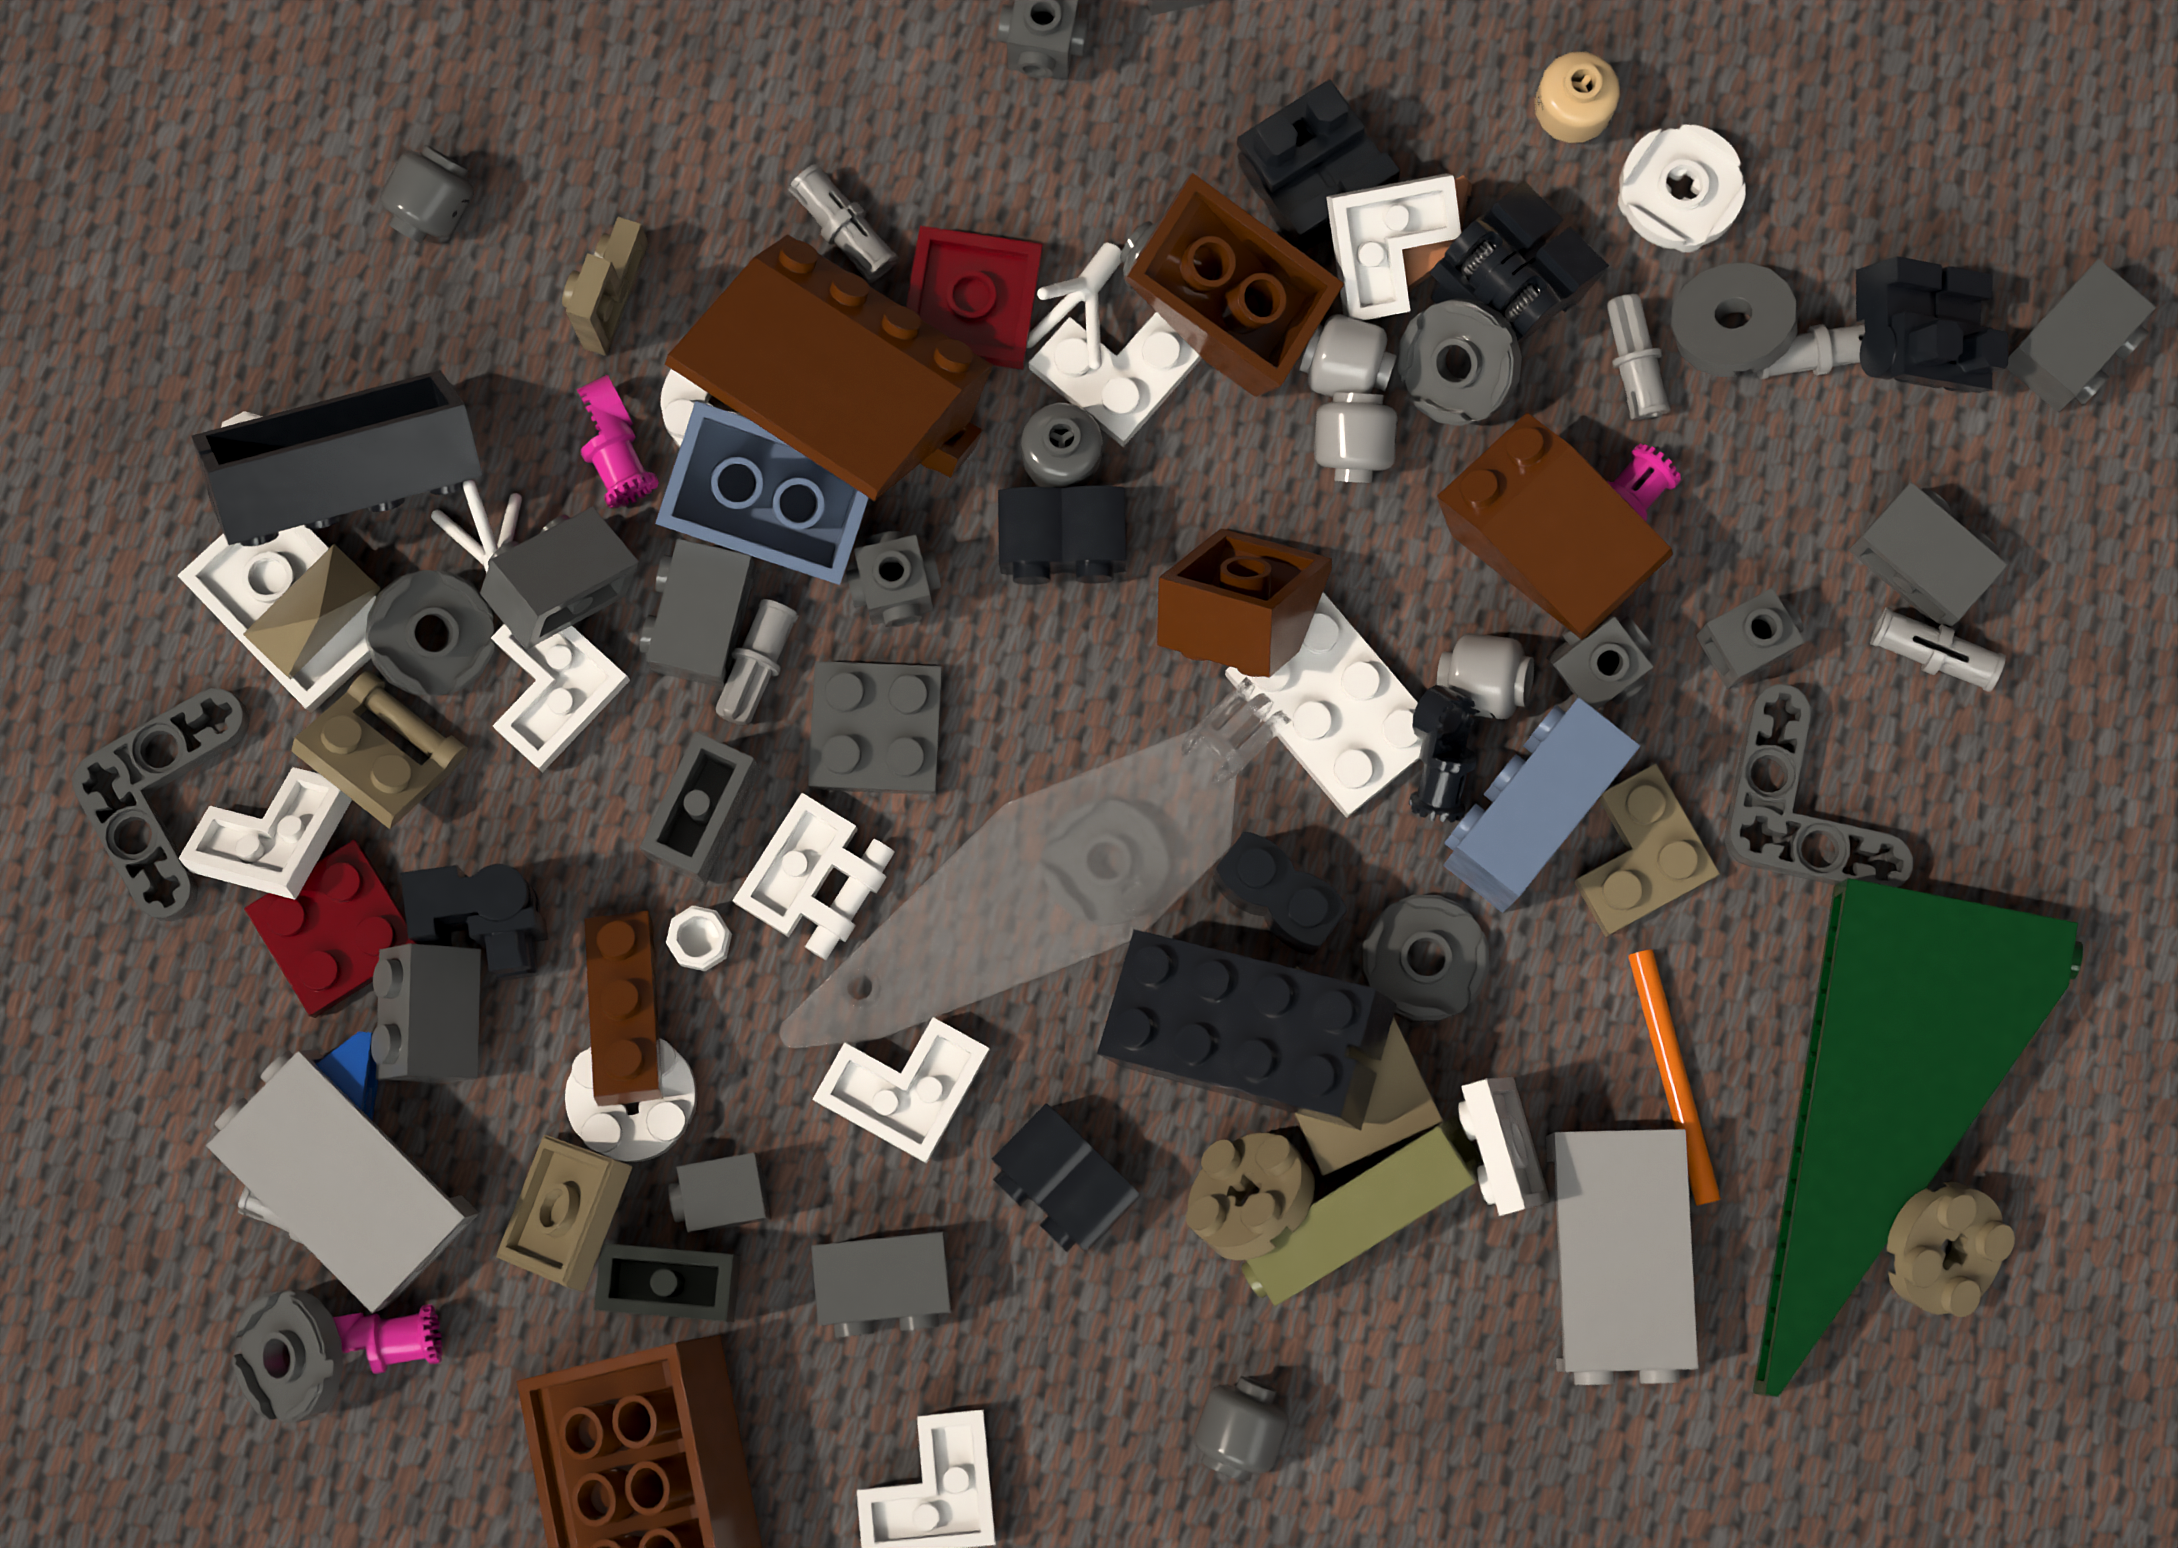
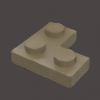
(601, 289)
(1661, 859)

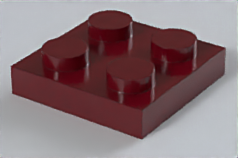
(977, 291)
(332, 930)

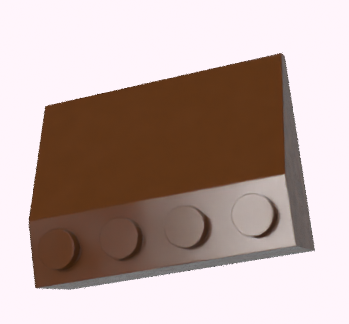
(832, 367)
(641, 1451)

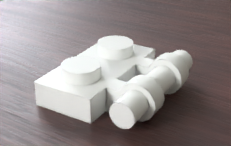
(797, 865)

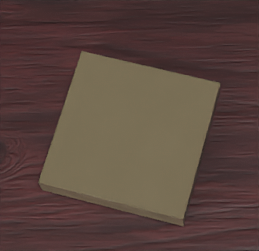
(1396, 1110)
(564, 1212)

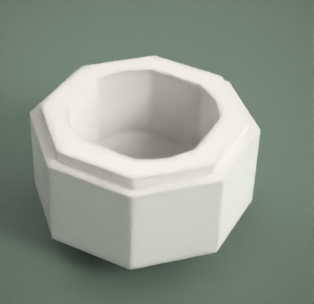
(698, 938)

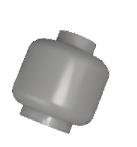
(1347, 357)
(1355, 436)
(1489, 672)

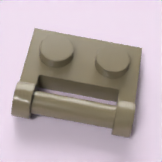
(366, 762)

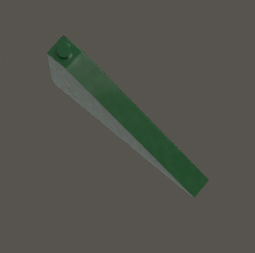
(1906, 1045)

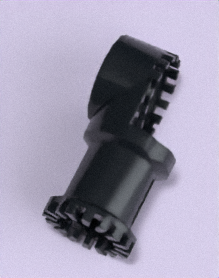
(1443, 753)

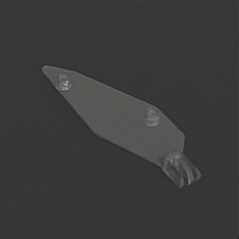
(1049, 881)

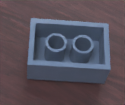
(760, 496)
(1537, 802)

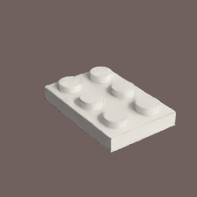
(246, 581)
(1344, 711)

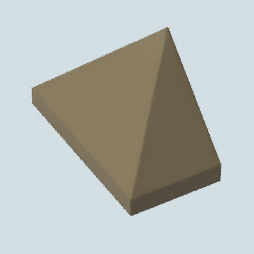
(312, 611)

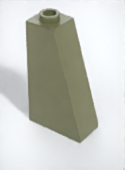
(1367, 1211)

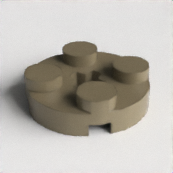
(1233, 1171)
(1977, 1249)

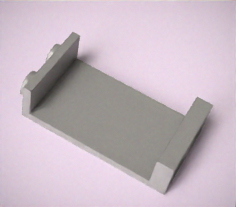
(338, 1180)
(1624, 1254)

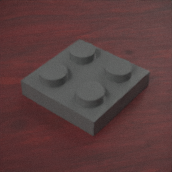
(875, 728)

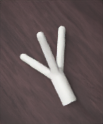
(1085, 289)
(484, 552)

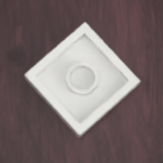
(1511, 1165)

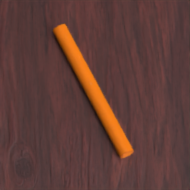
(1674, 1074)

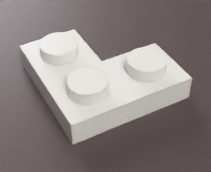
(1373, 229)
(1125, 386)
(568, 693)
(271, 851)
(907, 1106)
(951, 1503)

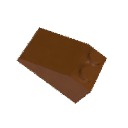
(1232, 287)
(1552, 526)

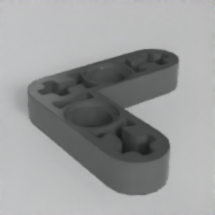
(139, 780)
(1776, 807)

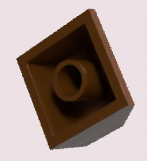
(1240, 602)

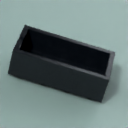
(337, 458)
(1246, 1028)

